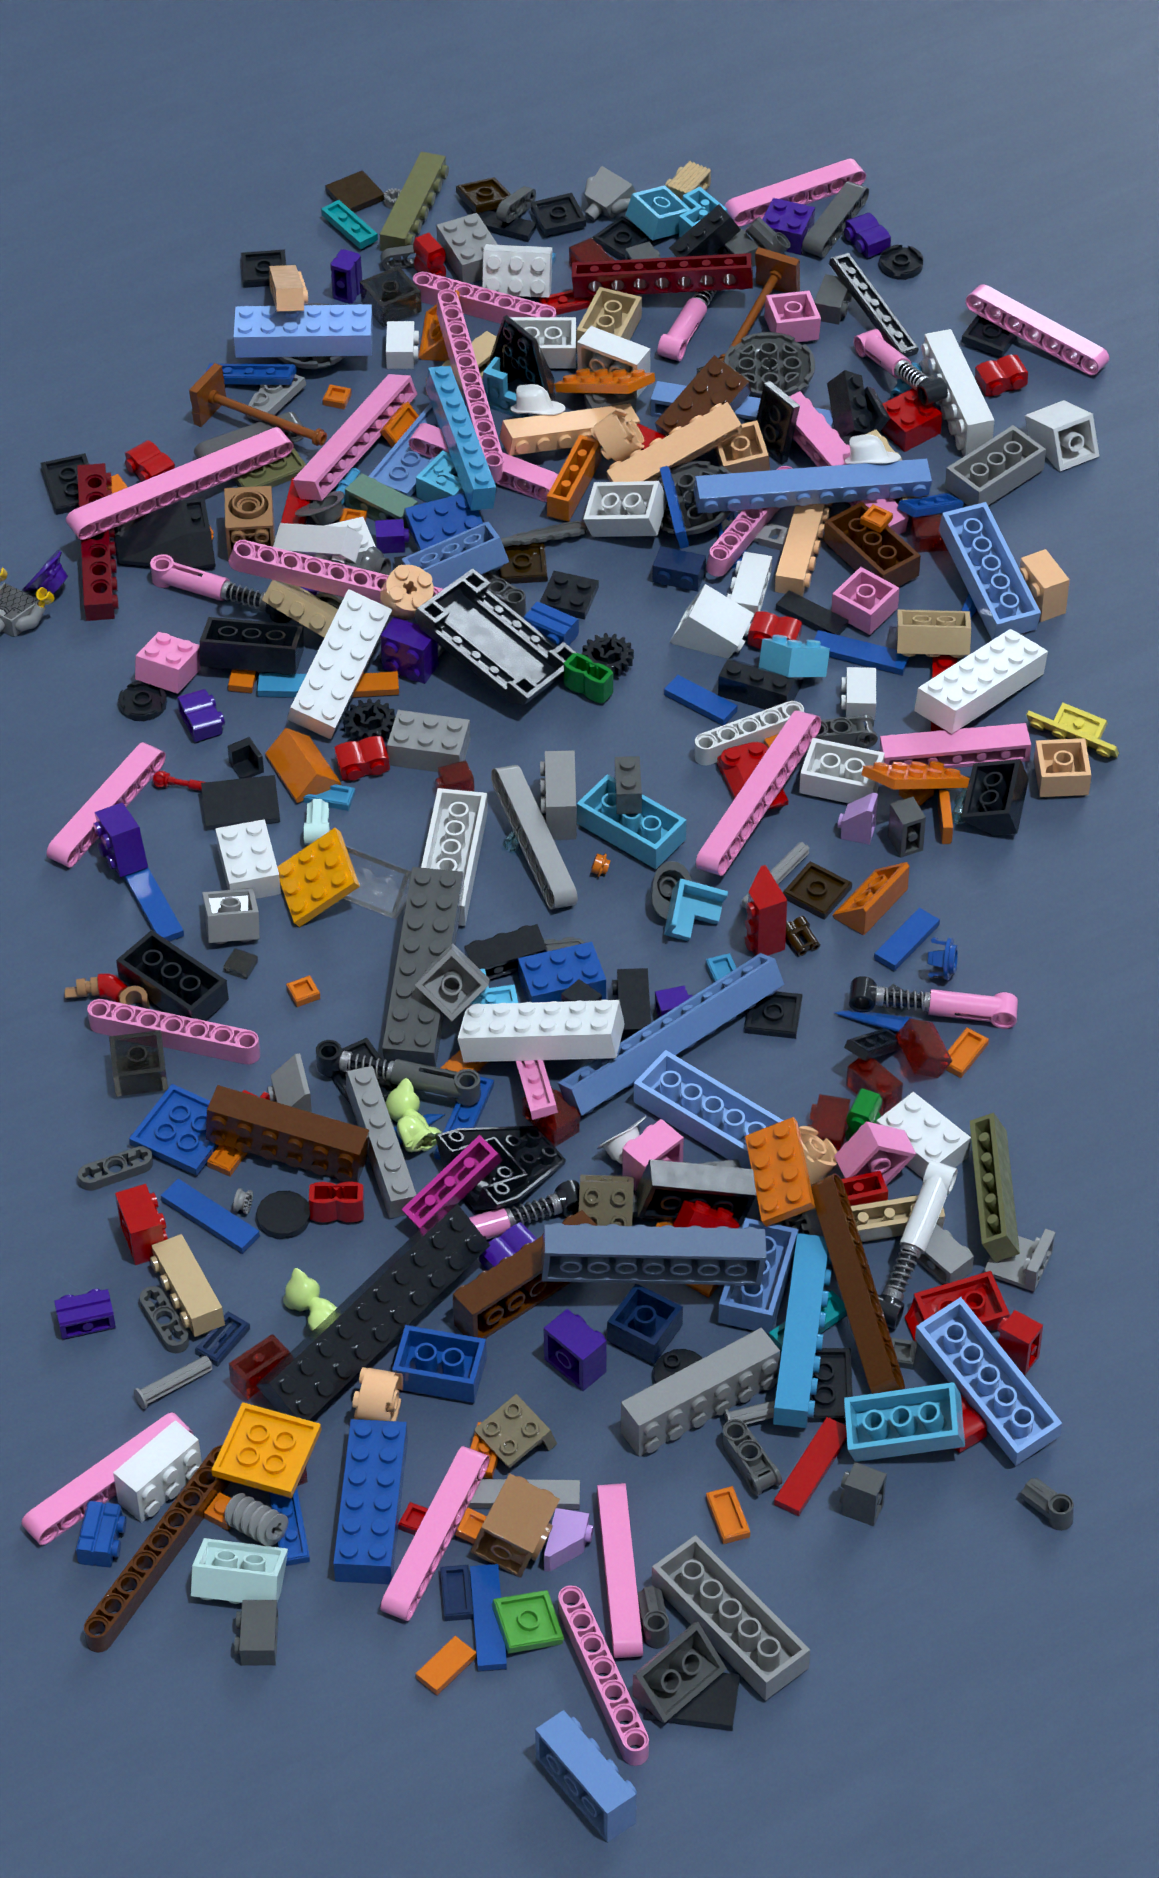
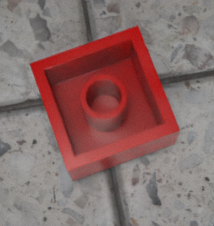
(911, 421)
(140, 1221)

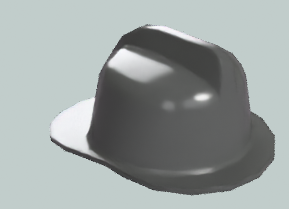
(324, 511)
(663, 883)

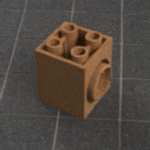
(249, 515)
(516, 1525)

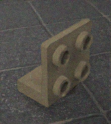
(607, 1199)
(514, 1431)

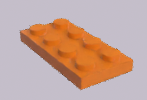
(605, 382)
(915, 775)
(780, 1171)

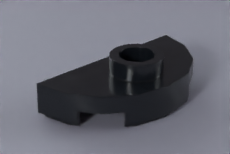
(674, 1361)

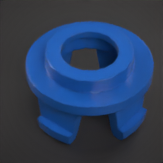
(944, 958)

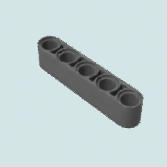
(832, 221)
(225, 440)

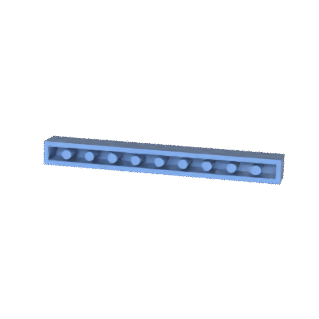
(812, 485)
(672, 1032)

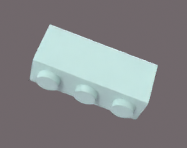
(238, 1571)

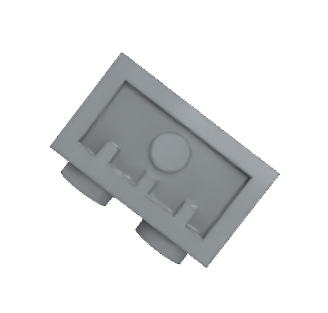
(1028, 1266)

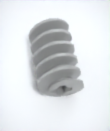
(255, 1519)

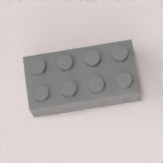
(995, 467)

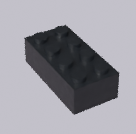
(251, 645)
(172, 978)
(670, 1183)

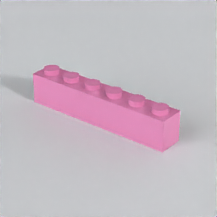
(961, 747)

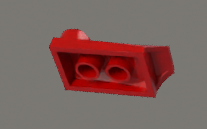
(738, 764)
(977, 1291)

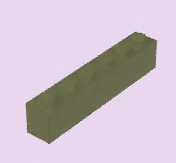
(414, 201)
(994, 1187)

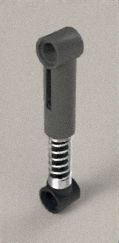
(460, 1085)

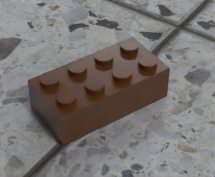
(711, 386)
(877, 552)

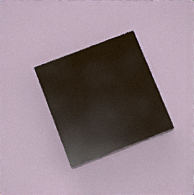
(355, 191)
(482, 194)
(525, 564)
(817, 890)

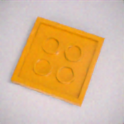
(317, 877)
(266, 1450)

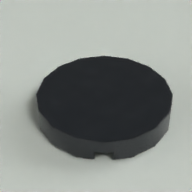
(901, 262)
(142, 701)
(283, 1214)

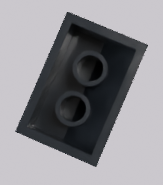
(756, 685)
(996, 796)

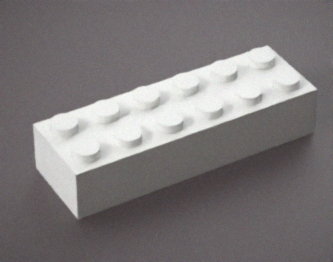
(965, 405)
(339, 664)
(980, 681)
(457, 837)
(541, 1031)

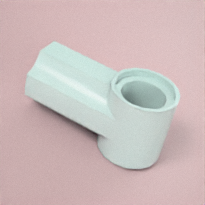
(317, 821)

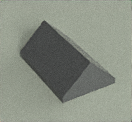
(677, 1673)

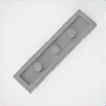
(566, 1490)

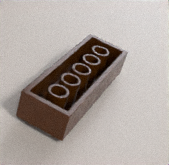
(287, 1134)
(507, 1289)

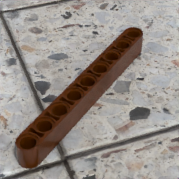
(857, 1285)
(152, 1557)

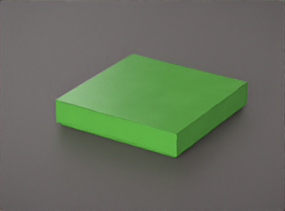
(527, 1621)

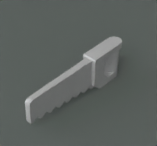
(764, 536)

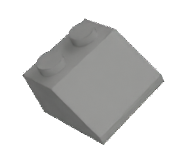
(231, 916)
(452, 982)
(291, 1085)

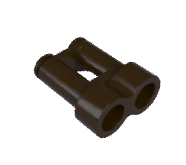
(798, 928)

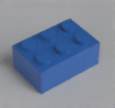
(552, 972)
(440, 1363)

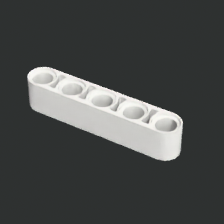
(743, 731)

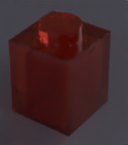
(455, 777)

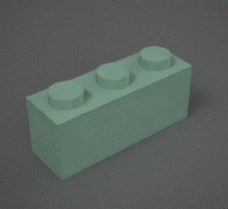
(377, 499)

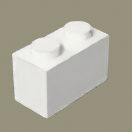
(401, 345)
(860, 692)

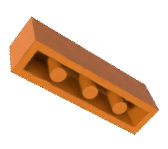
(573, 478)

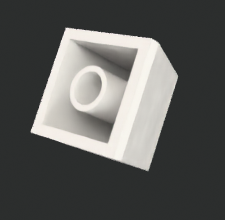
(1065, 434)
(713, 624)

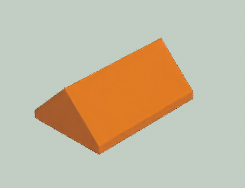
(432, 340)
(300, 765)
(874, 897)

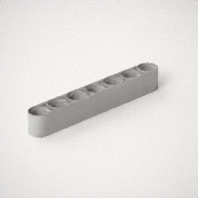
(534, 837)

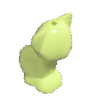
(411, 1125)
(303, 1294)

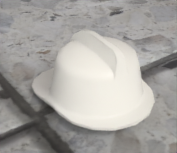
(535, 400)
(869, 449)
(615, 1145)

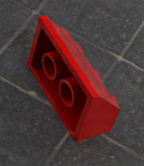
(766, 915)

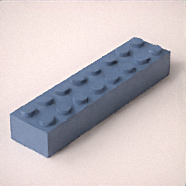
(653, 1254)

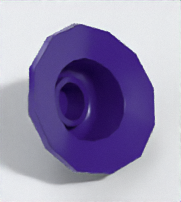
(50, 575)

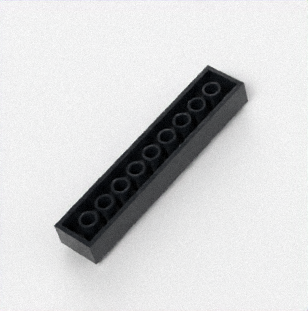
(374, 1314)

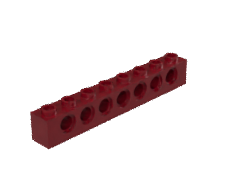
(664, 275)
(97, 550)

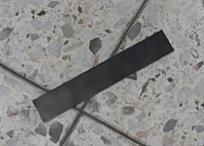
(873, 304)

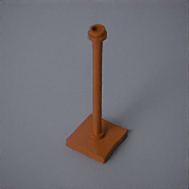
(772, 272)
(209, 395)

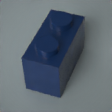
(679, 568)

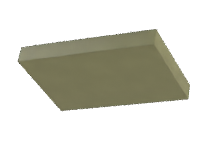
(273, 473)

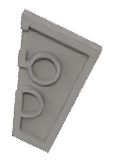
(274, 397)

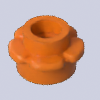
(600, 864)

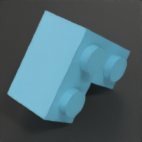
(700, 204)
(793, 657)

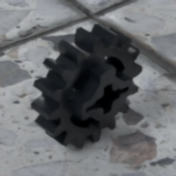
(610, 652)
(369, 720)

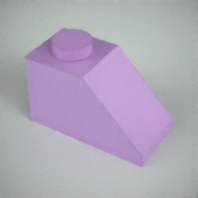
(859, 819)
(567, 1537)

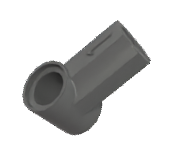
(767, 237)
(1048, 1503)
(653, 1616)

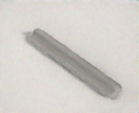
(786, 865)

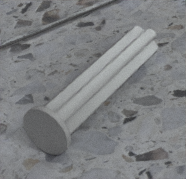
(172, 1381)
(752, 1413)

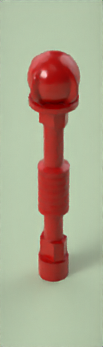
(163, 778)

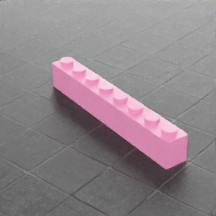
(353, 438)
(828, 449)

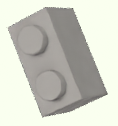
(946, 1257)

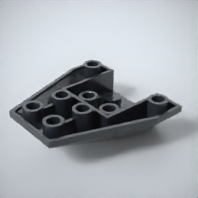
(522, 356)
(174, 530)
(525, 1162)

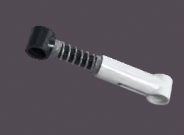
(936, 1186)

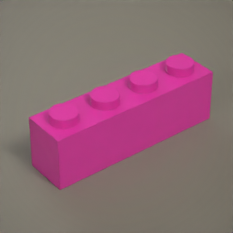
(453, 1181)

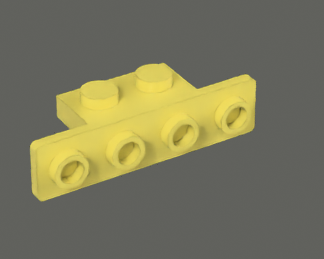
(1076, 724)

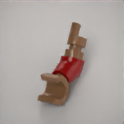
(109, 987)

